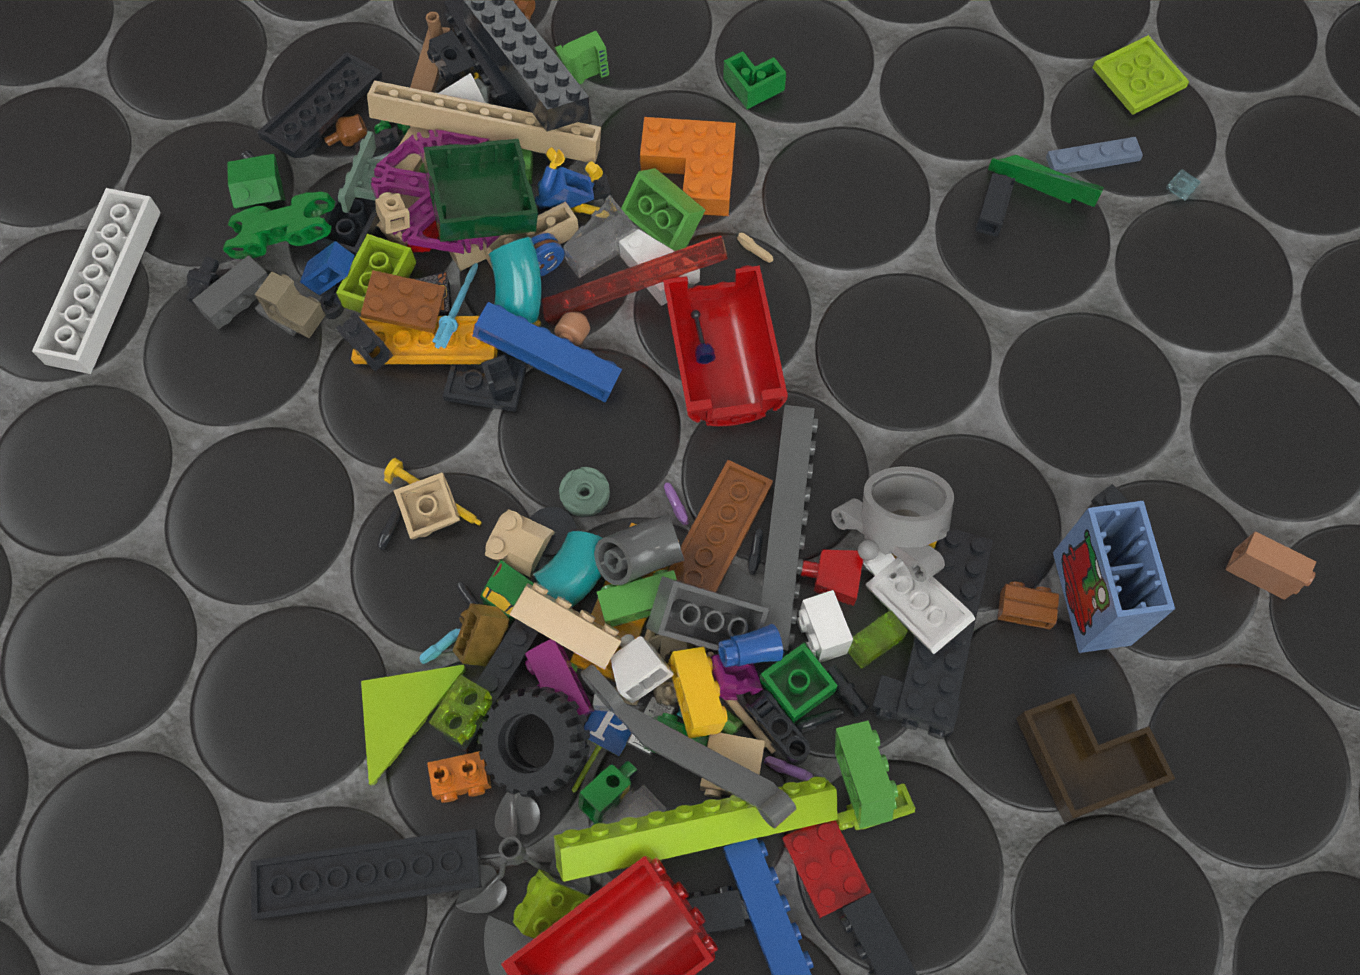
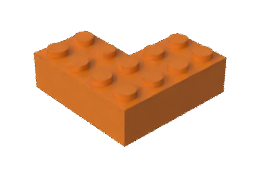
(695, 149)

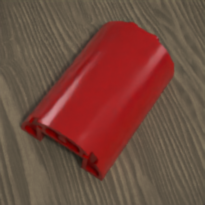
(738, 325)
(625, 928)

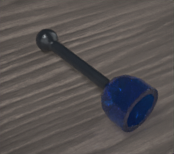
(703, 352)

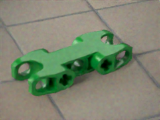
(290, 224)

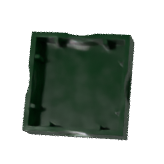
(480, 190)

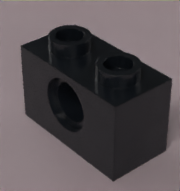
(449, 47)

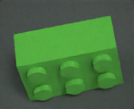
(662, 209)
(865, 774)

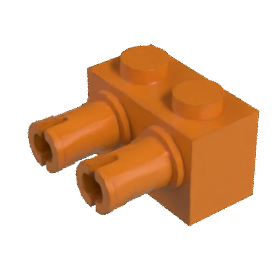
(458, 777)

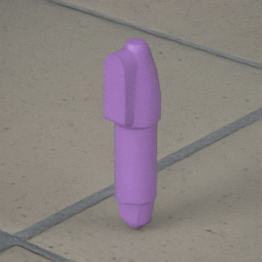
(678, 509)
(786, 768)

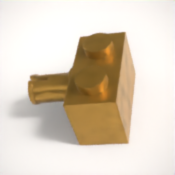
(480, 634)

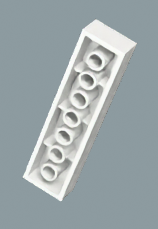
(97, 281)

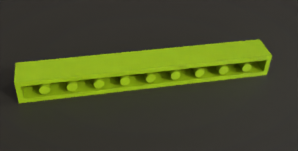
(686, 830)

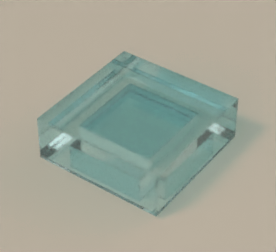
(1183, 184)

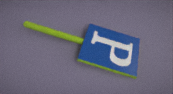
(607, 733)

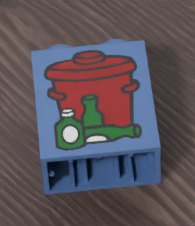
(1112, 577)

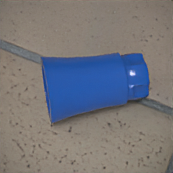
(752, 647)

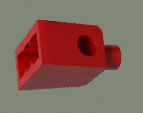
(837, 572)

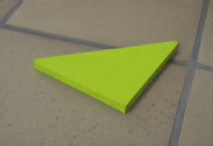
(397, 709)

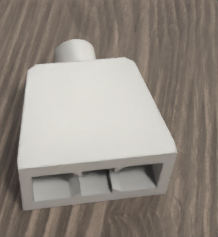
(638, 668)

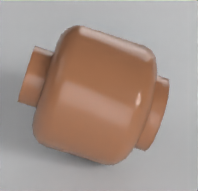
(573, 327)

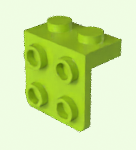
(545, 904)

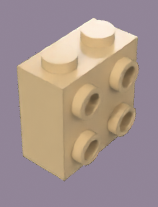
(739, 749)

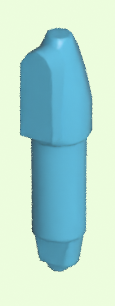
(436, 650)

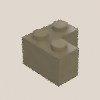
(288, 306)

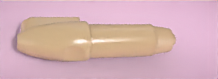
(750, 245)

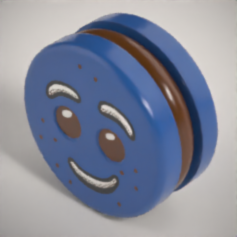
(548, 252)

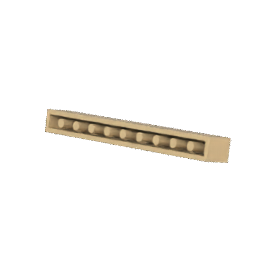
(479, 119)

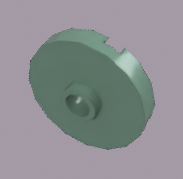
(584, 480)

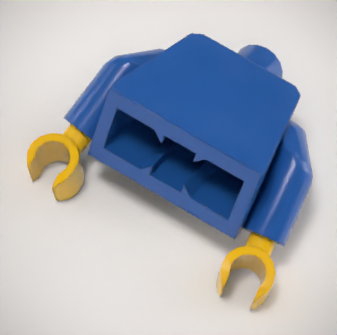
(564, 184)

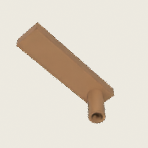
(427, 73)

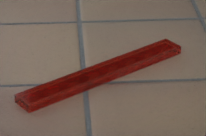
(635, 278)

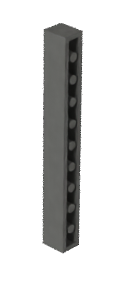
(787, 520)

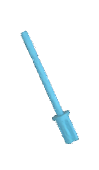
(448, 324)

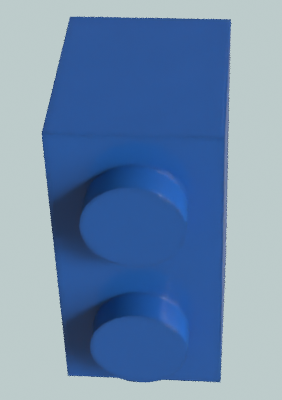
(327, 268)

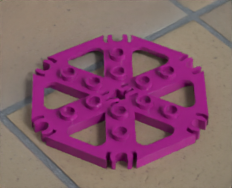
(416, 185)

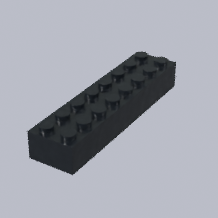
(527, 62)

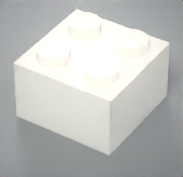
(824, 626)

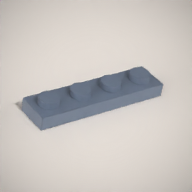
(1094, 155)

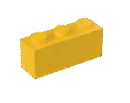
(697, 692)

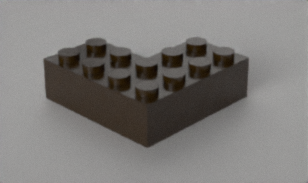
(1080, 770)

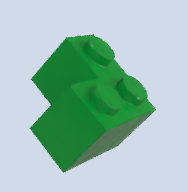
(751, 82)

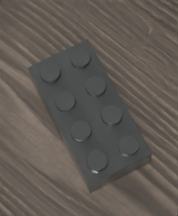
(702, 614)

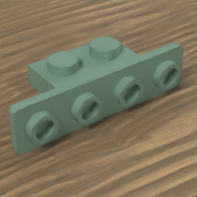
(359, 180)

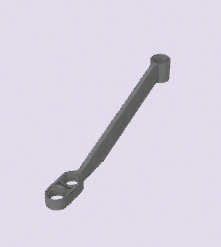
(758, 791)

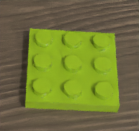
(1140, 74)

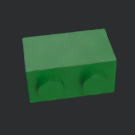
(255, 181)

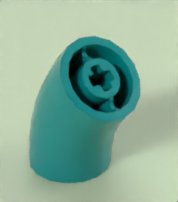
(517, 278)
(573, 568)

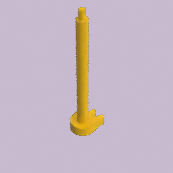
(395, 469)

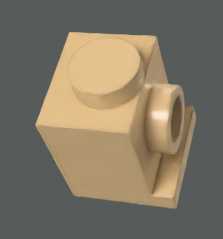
(389, 208)

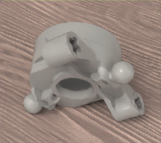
(901, 516)

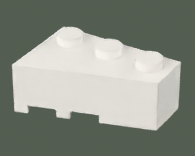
(640, 248)

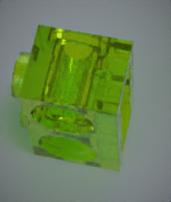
(877, 639)
(454, 706)

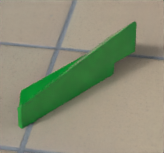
(1046, 180)

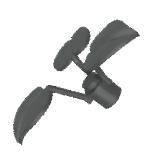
(513, 817)

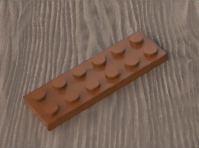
(721, 526)

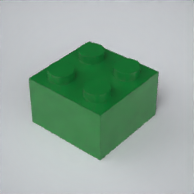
(798, 682)

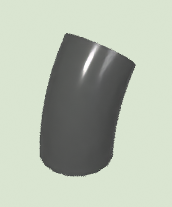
(638, 550)

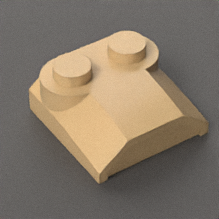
(427, 506)
(518, 542)

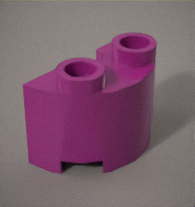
(735, 679)

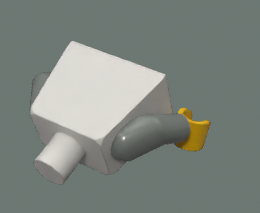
(469, 89)

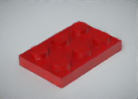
(826, 866)

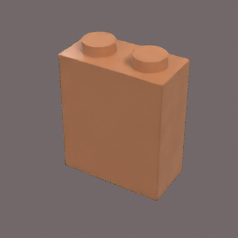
(1271, 566)

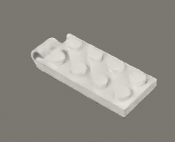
(921, 606)

